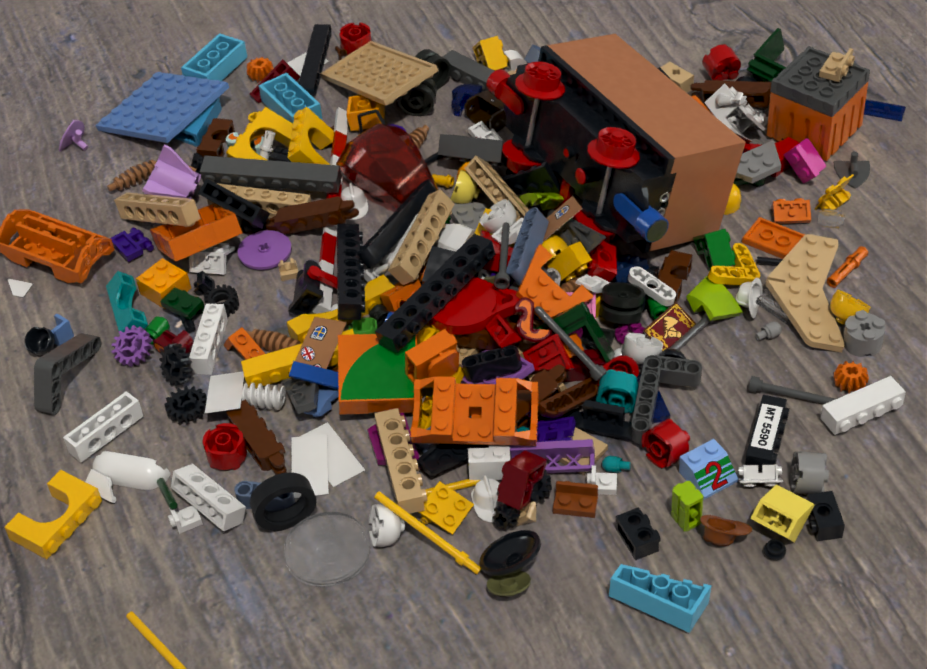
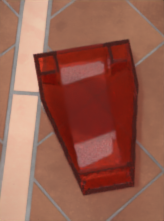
(385, 163)

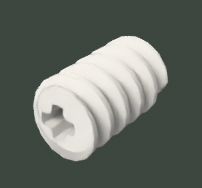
(264, 397)

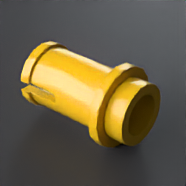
(441, 180)

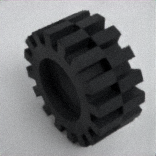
(223, 293)

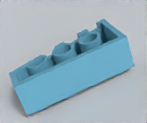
(660, 596)

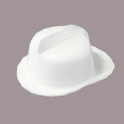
(359, 198)
(748, 295)
(485, 498)

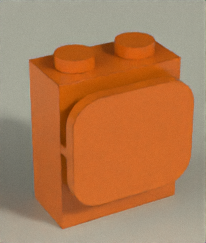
(433, 357)

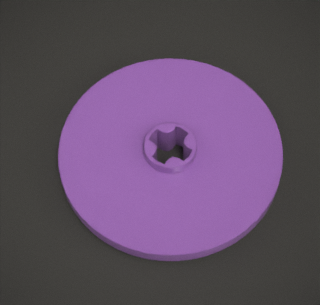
(264, 249)

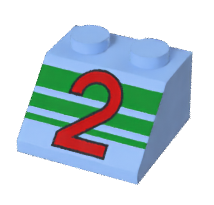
(708, 468)

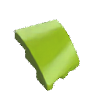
(545, 200)
(714, 300)

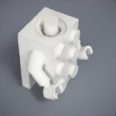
(732, 110)

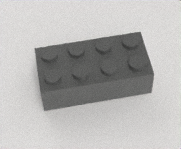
(465, 148)

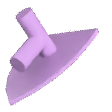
(73, 134)

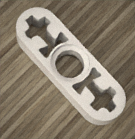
(662, 294)

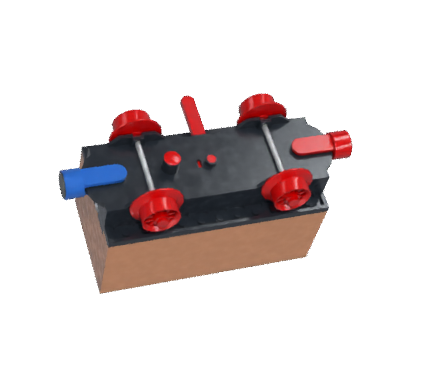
(622, 138)

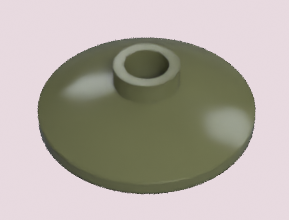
(509, 584)

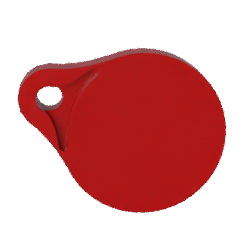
(475, 307)

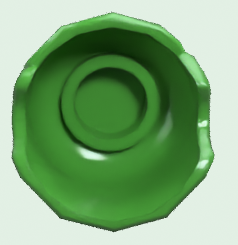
(364, 326)

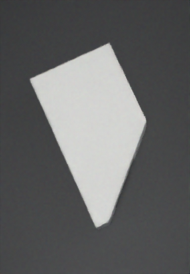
(103, 484)

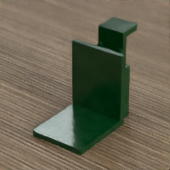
(764, 65)
(578, 317)

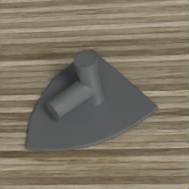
(860, 169)

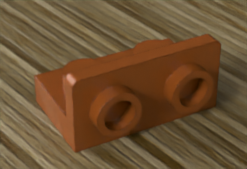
(575, 499)

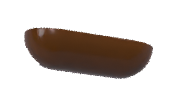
(568, 399)

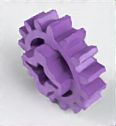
(132, 346)

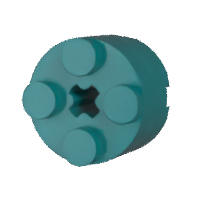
(618, 389)

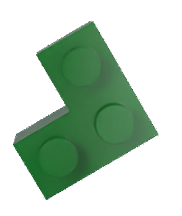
(715, 248)

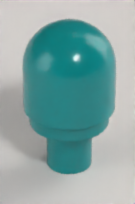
(615, 464)

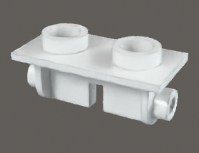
(768, 476)

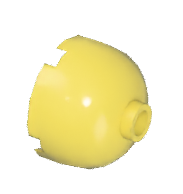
(465, 189)

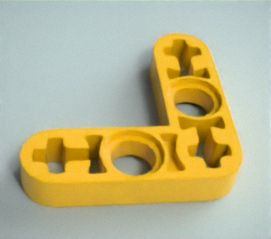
(743, 272)

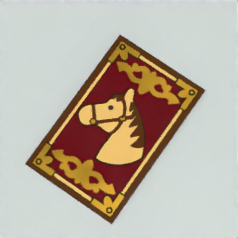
(670, 326)

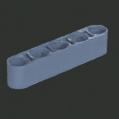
(528, 239)

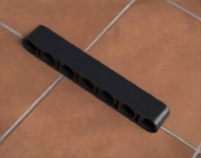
(315, 58)
(395, 225)

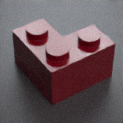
(519, 477)

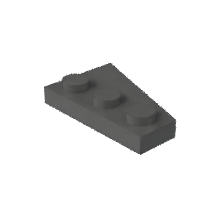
(302, 394)

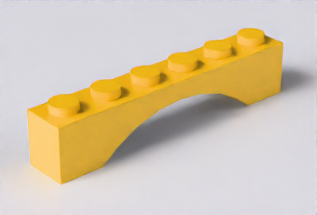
(299, 326)

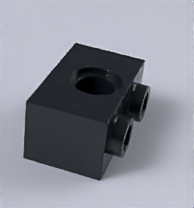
(825, 516)

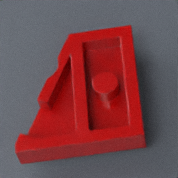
(548, 354)

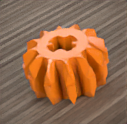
(259, 68)
(850, 376)

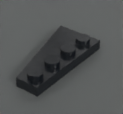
(535, 180)

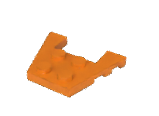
(545, 291)

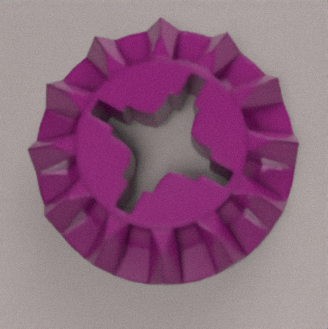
(622, 330)

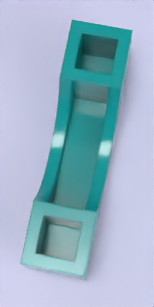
(121, 292)

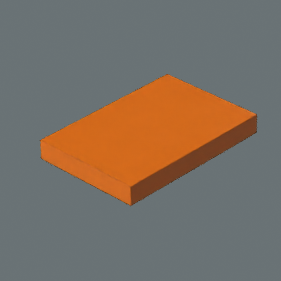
(771, 238)

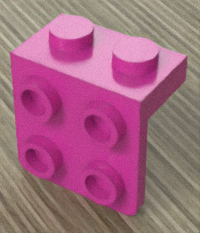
(805, 160)

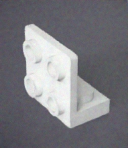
(211, 259)

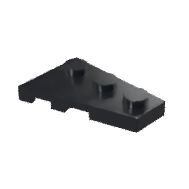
(444, 456)

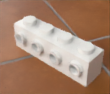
(862, 405)

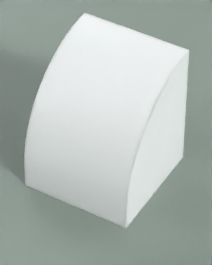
(514, 59)

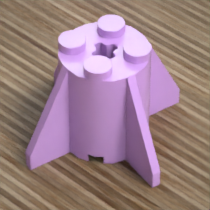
(172, 176)

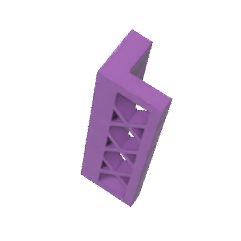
(560, 450)

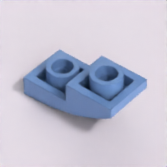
(325, 397)

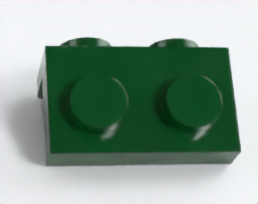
(182, 303)

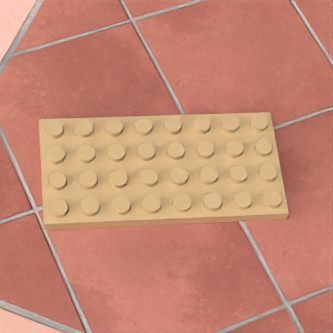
(379, 72)

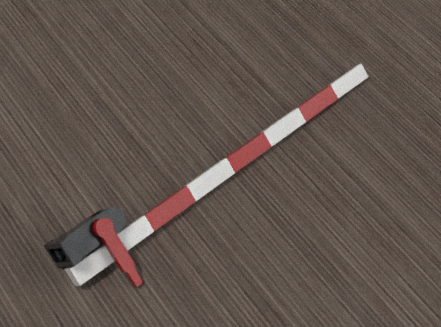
(316, 281)

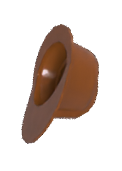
(721, 530)

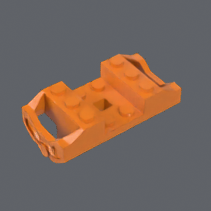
(52, 243)
(489, 405)

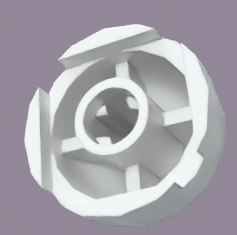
(501, 212)
(639, 347)
(385, 526)

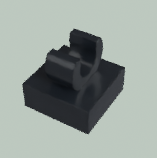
(203, 283)

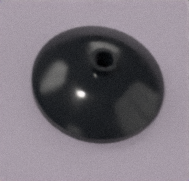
(510, 553)

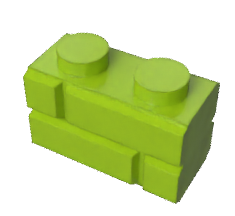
(686, 505)

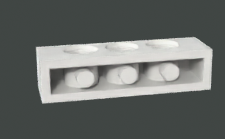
(208, 339)
(103, 426)
(208, 497)

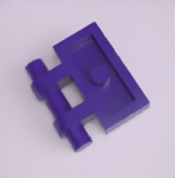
(126, 244)
(556, 428)

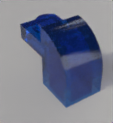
(461, 94)

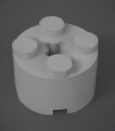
(864, 334)
(808, 472)

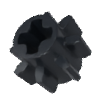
(505, 516)

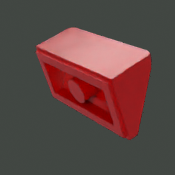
(502, 331)

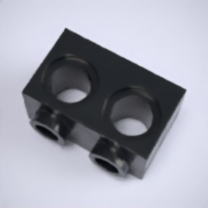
(637, 533)

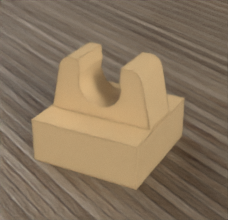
(288, 269)

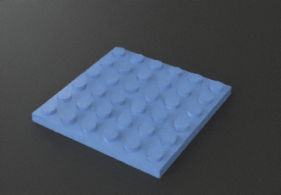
(162, 106)

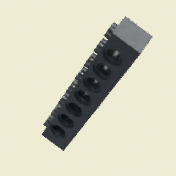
(350, 273)
(435, 293)

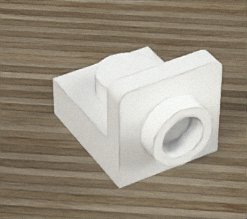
(606, 481)
(185, 519)

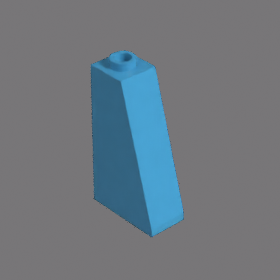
(198, 127)

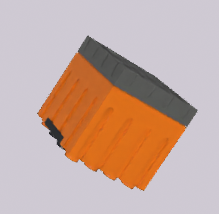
(814, 106)

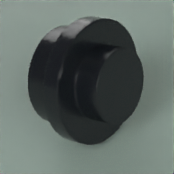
(775, 549)

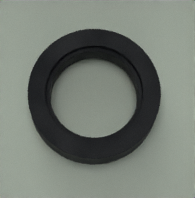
(275, 487)

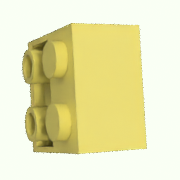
(782, 512)

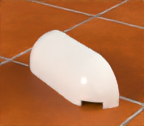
(130, 470)

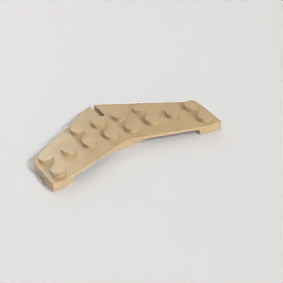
(799, 291)

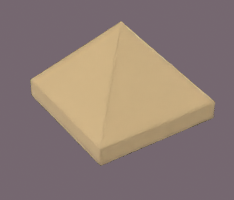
(527, 514)

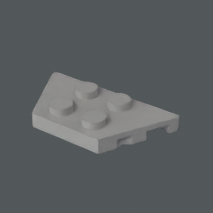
(759, 163)
(468, 214)

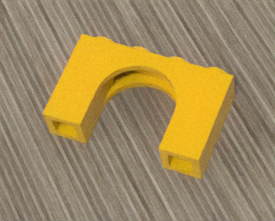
(263, 121)
(308, 127)
(48, 536)

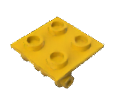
(835, 195)
(445, 508)

